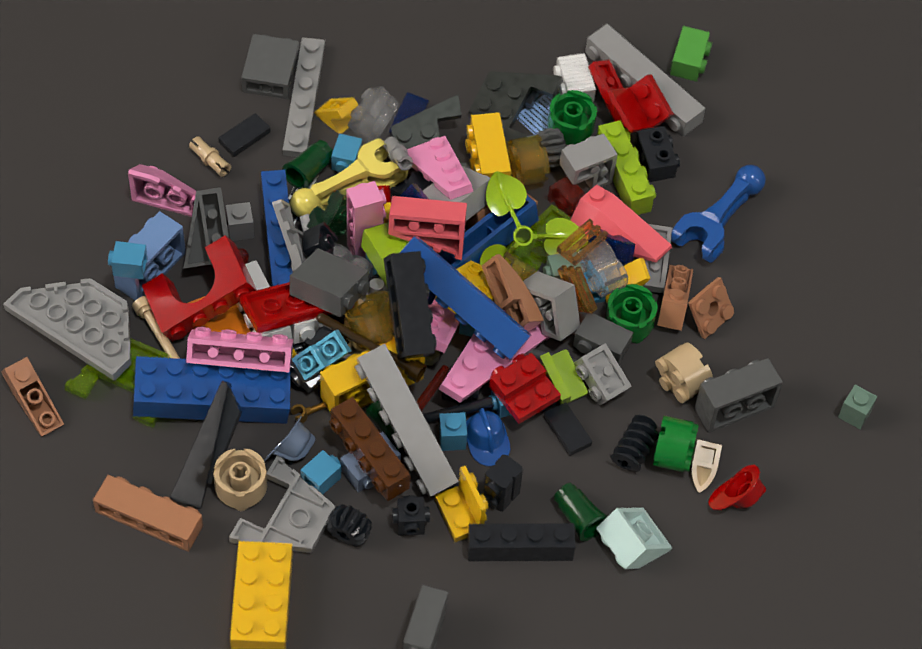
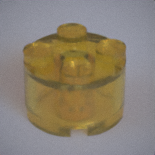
(528, 160)
(372, 317)

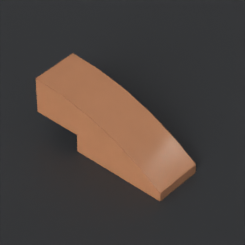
(511, 292)

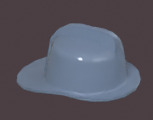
(295, 444)

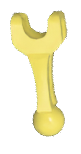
(364, 169)

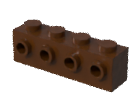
(369, 449)

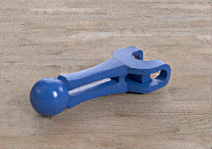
(709, 224)

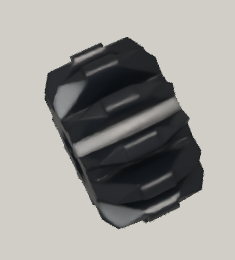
(349, 525)

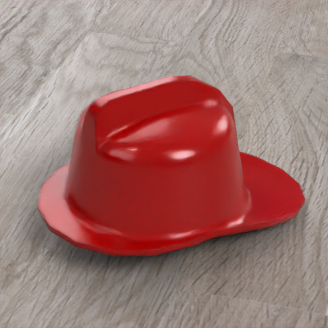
(739, 491)

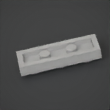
(658, 269)

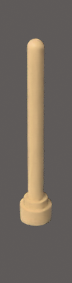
(143, 309)

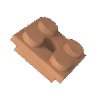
(711, 307)

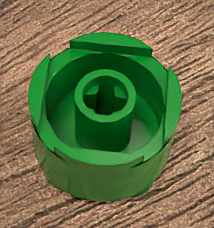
(573, 115)
(633, 310)
(675, 444)

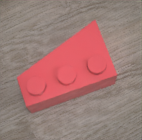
(433, 221)

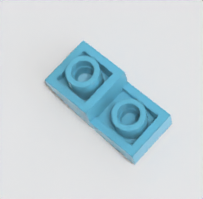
(321, 354)

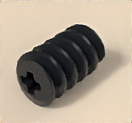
(635, 443)

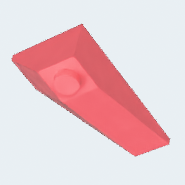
(619, 219)

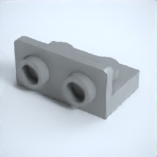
(602, 374)

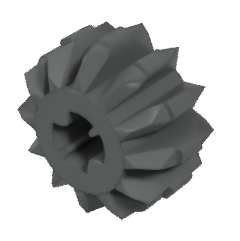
(553, 142)

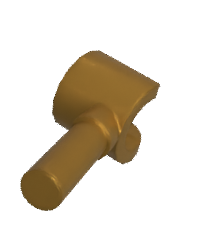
(306, 411)

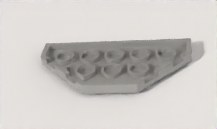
(80, 319)

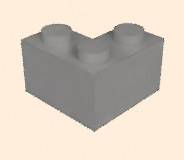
(589, 161)
(556, 303)

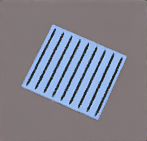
(537, 117)

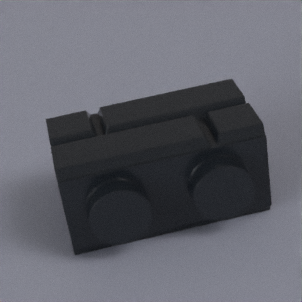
(502, 483)

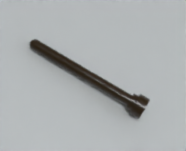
(413, 369)

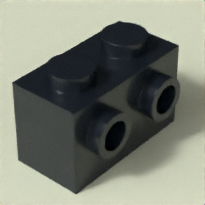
(657, 153)

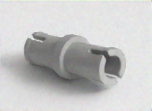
(398, 153)

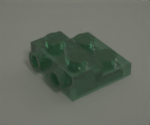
(332, 214)

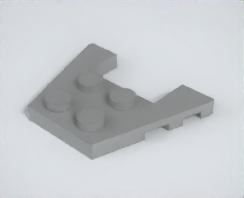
(292, 236)
(298, 518)

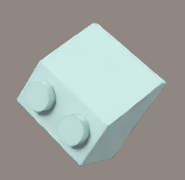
(633, 537)

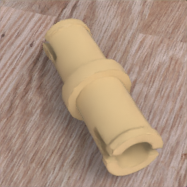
(210, 156)

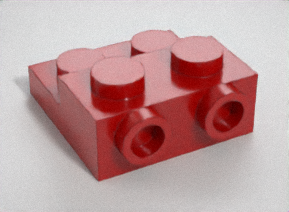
(523, 387)

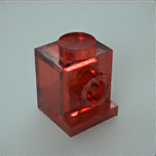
(565, 195)

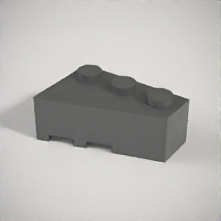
(206, 226)

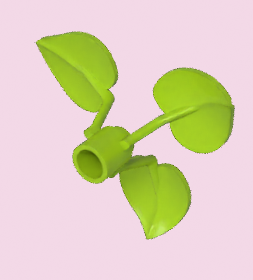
(508, 193)

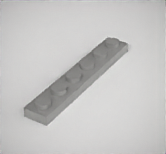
(304, 97)

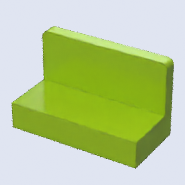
(563, 376)

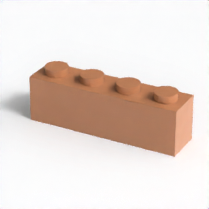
(148, 512)

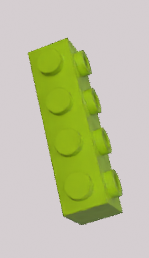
(629, 175)

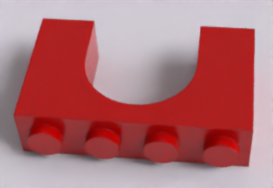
(230, 282)

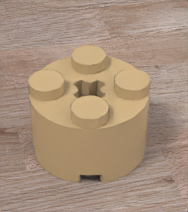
(682, 371)
(240, 478)

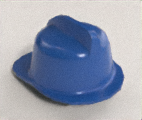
(487, 437)

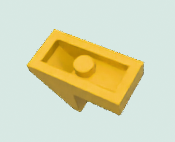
(337, 113)

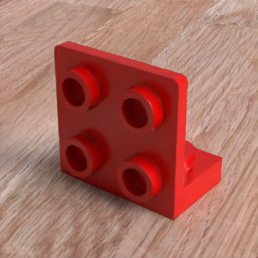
(641, 105)

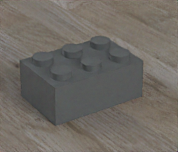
(738, 394)

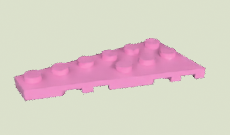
(478, 362)

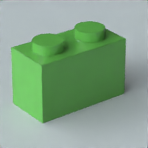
(690, 54)

